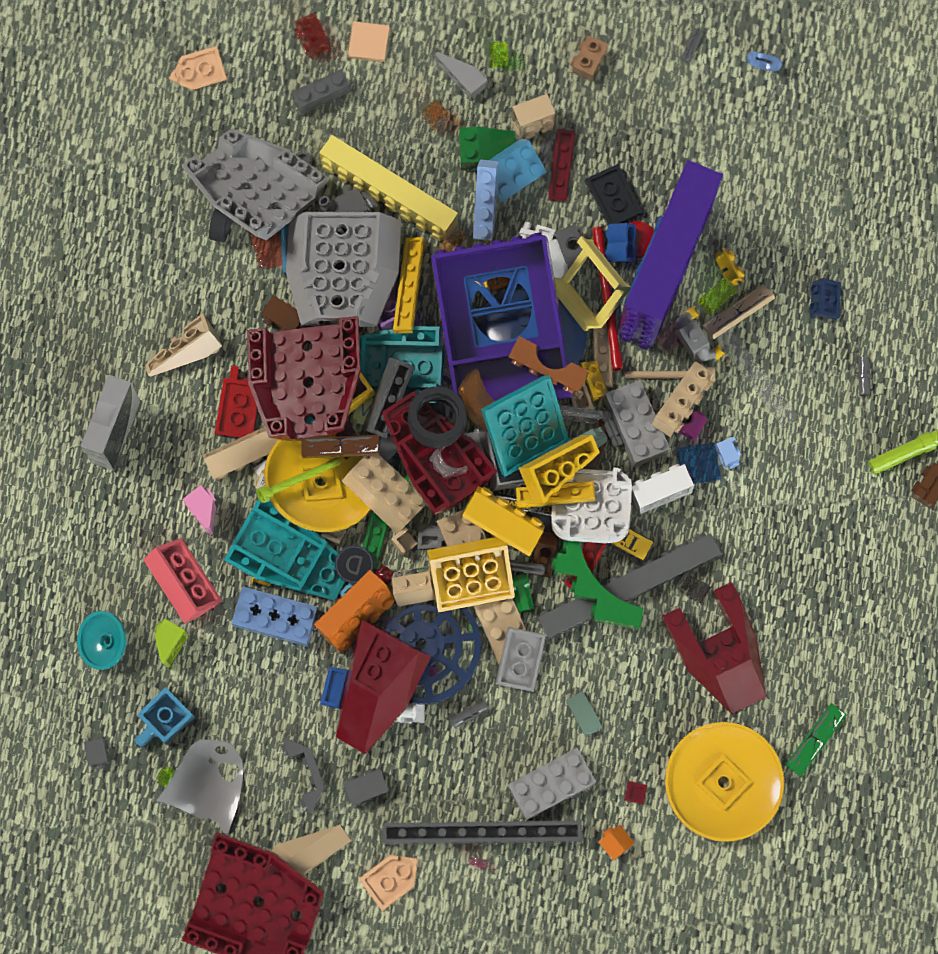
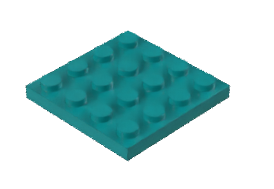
(525, 425)

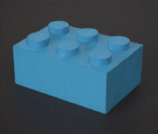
(517, 168)

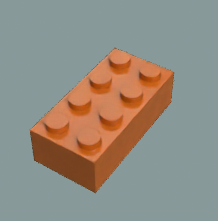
(362, 602)

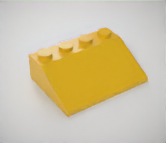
(470, 573)

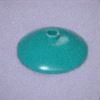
(94, 640)

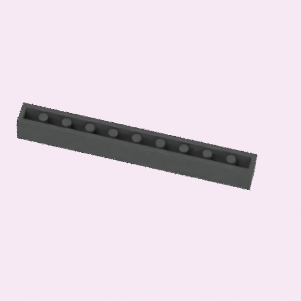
(633, 584)
(482, 832)

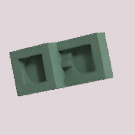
(584, 714)

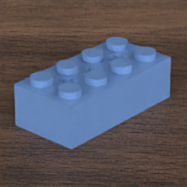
(263, 622)

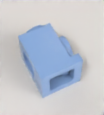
(728, 453)

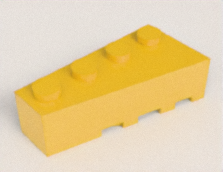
(556, 467)

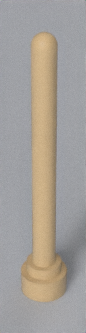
(661, 374)

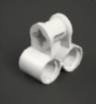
(413, 713)

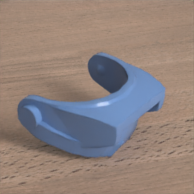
(775, 66)

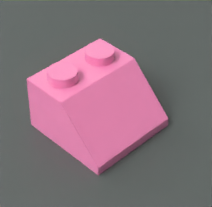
(202, 506)

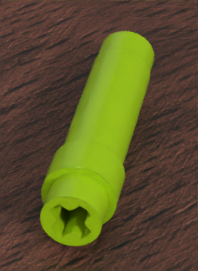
(922, 444)

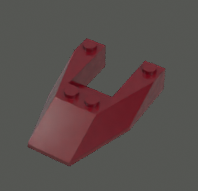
(727, 662)

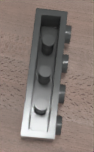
(389, 392)

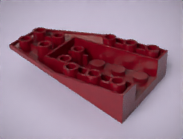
(377, 685)

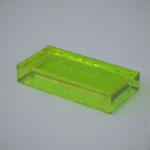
(717, 296)

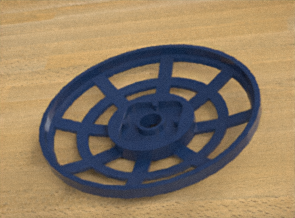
(436, 647)

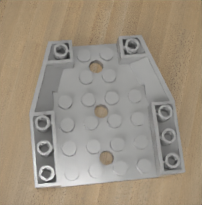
(271, 172)
(370, 270)

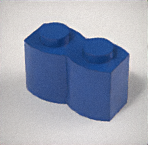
(621, 243)

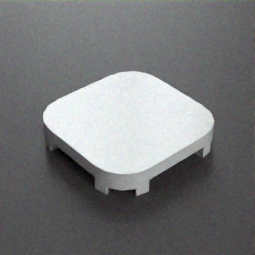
(596, 521)

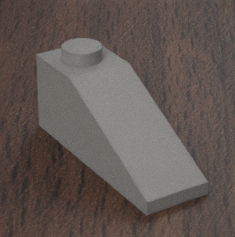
(466, 76)

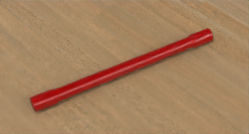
(615, 354)

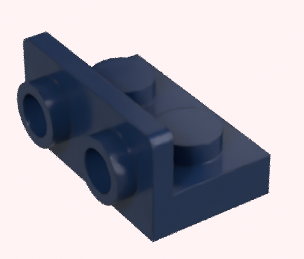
(825, 299)

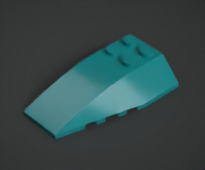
(420, 349)
(284, 554)

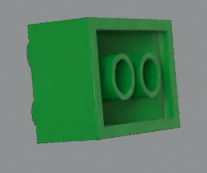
(482, 144)

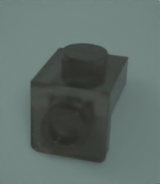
(693, 587)

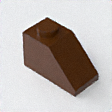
(545, 552)

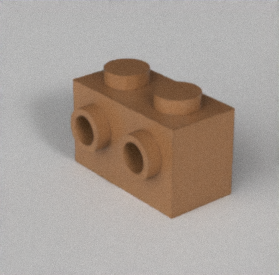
(590, 57)

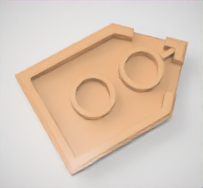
(199, 69)
(390, 879)

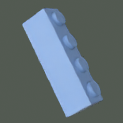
(486, 199)

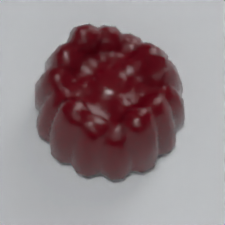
(384, 574)

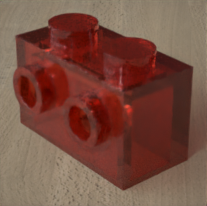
(312, 35)

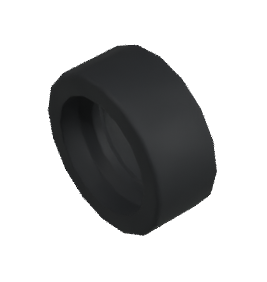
(219, 226)

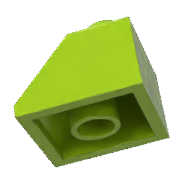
(169, 641)

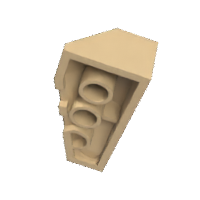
(194, 345)
(312, 849)

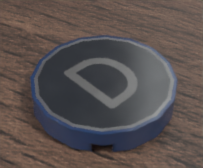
(353, 563)

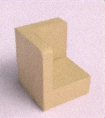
(403, 541)

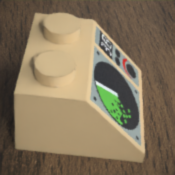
(413, 586)

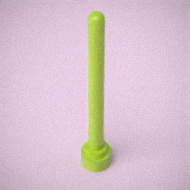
(265, 493)

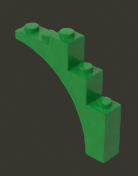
(586, 587)

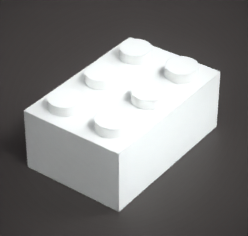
(661, 488)

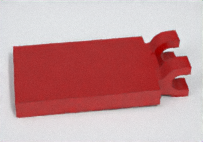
(236, 408)

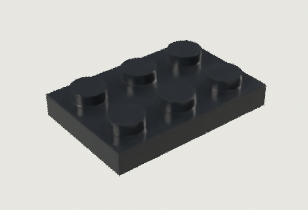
(613, 196)

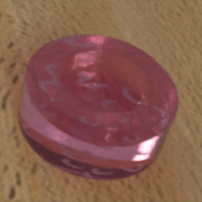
(478, 862)

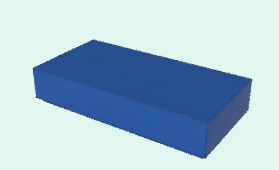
(334, 687)

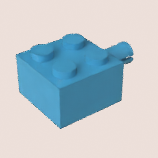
(163, 718)

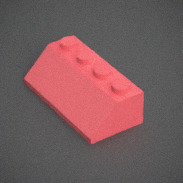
(182, 580)

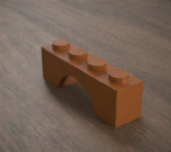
(526, 354)

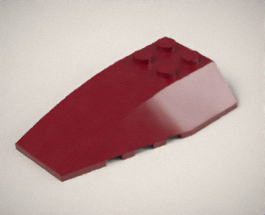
(437, 492)

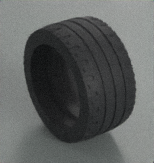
(442, 395)

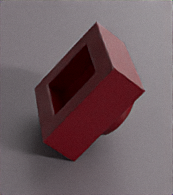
(635, 792)

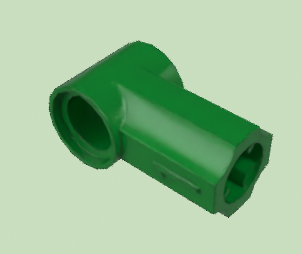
(522, 593)

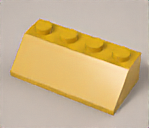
(503, 520)

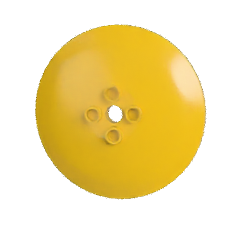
(306, 503)
(752, 774)

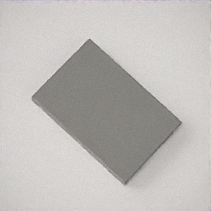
(520, 659)

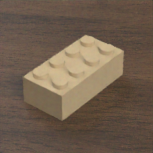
(384, 491)

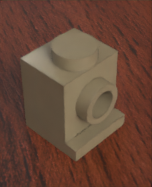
(335, 537)

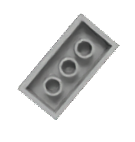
(633, 419)
(551, 784)

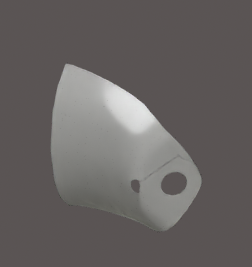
(199, 786)

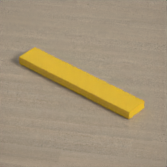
(409, 285)

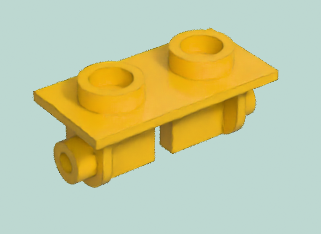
(726, 260)
(596, 385)

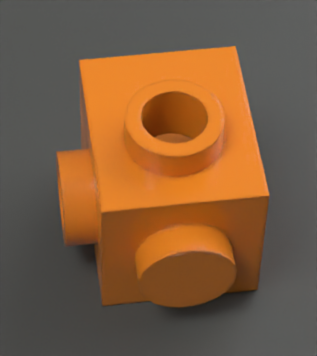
(616, 841)

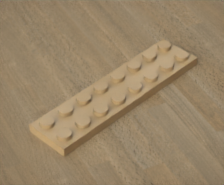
(494, 615)

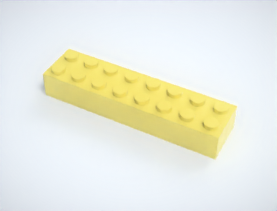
(388, 188)

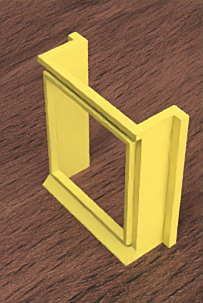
(572, 299)

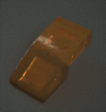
(452, 240)

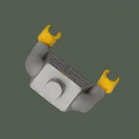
(694, 339)

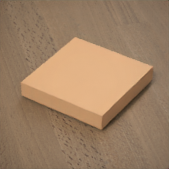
(368, 41)

